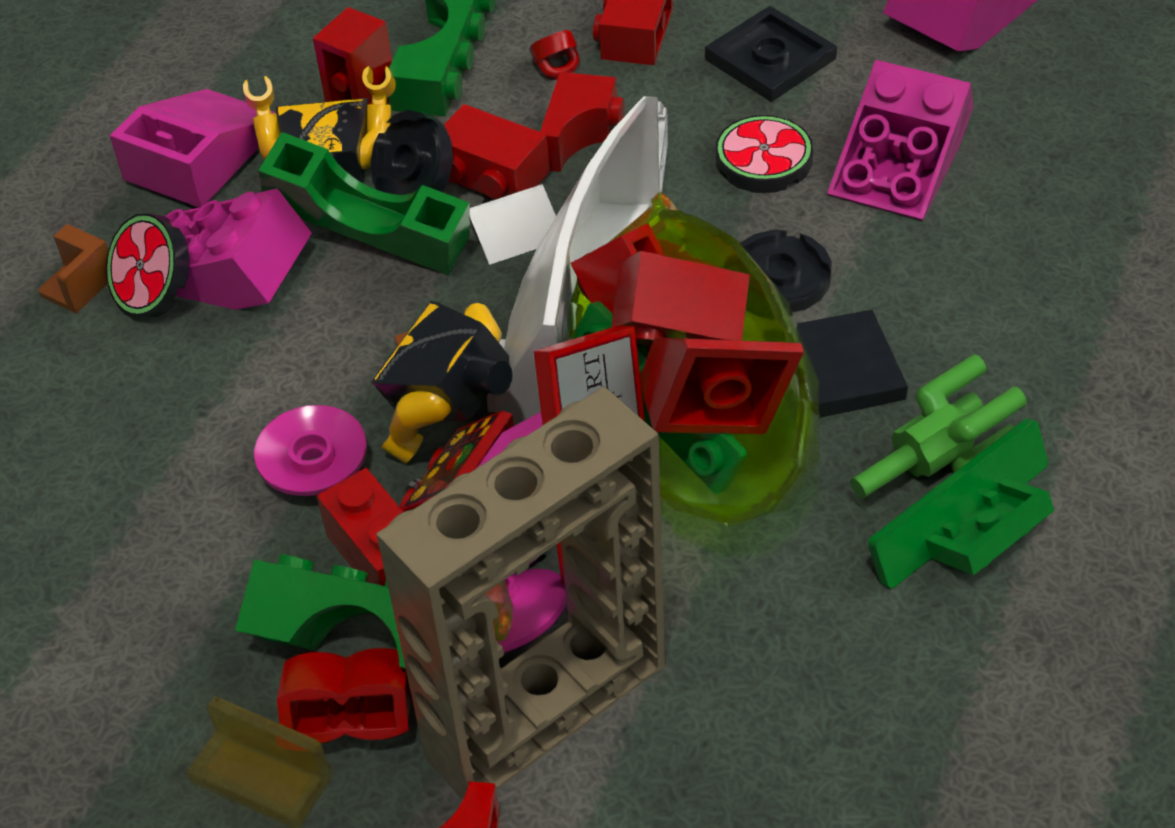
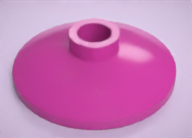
(307, 434)
(537, 605)

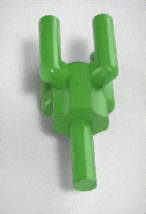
(943, 430)

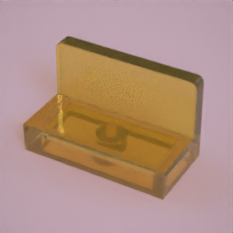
(261, 764)

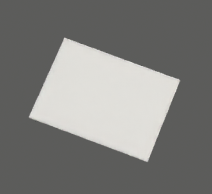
(512, 223)

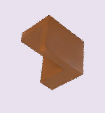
(82, 269)

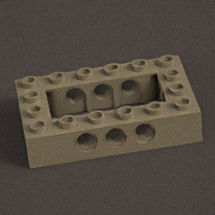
(575, 482)

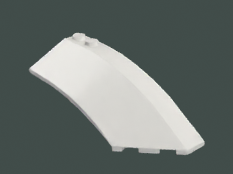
(603, 202)

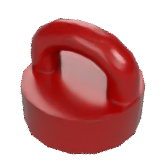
(554, 47)

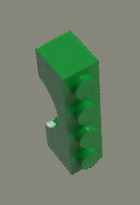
(432, 70)
(415, 226)
(302, 606)

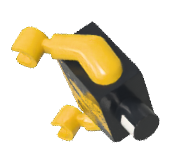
(340, 126)
(441, 373)

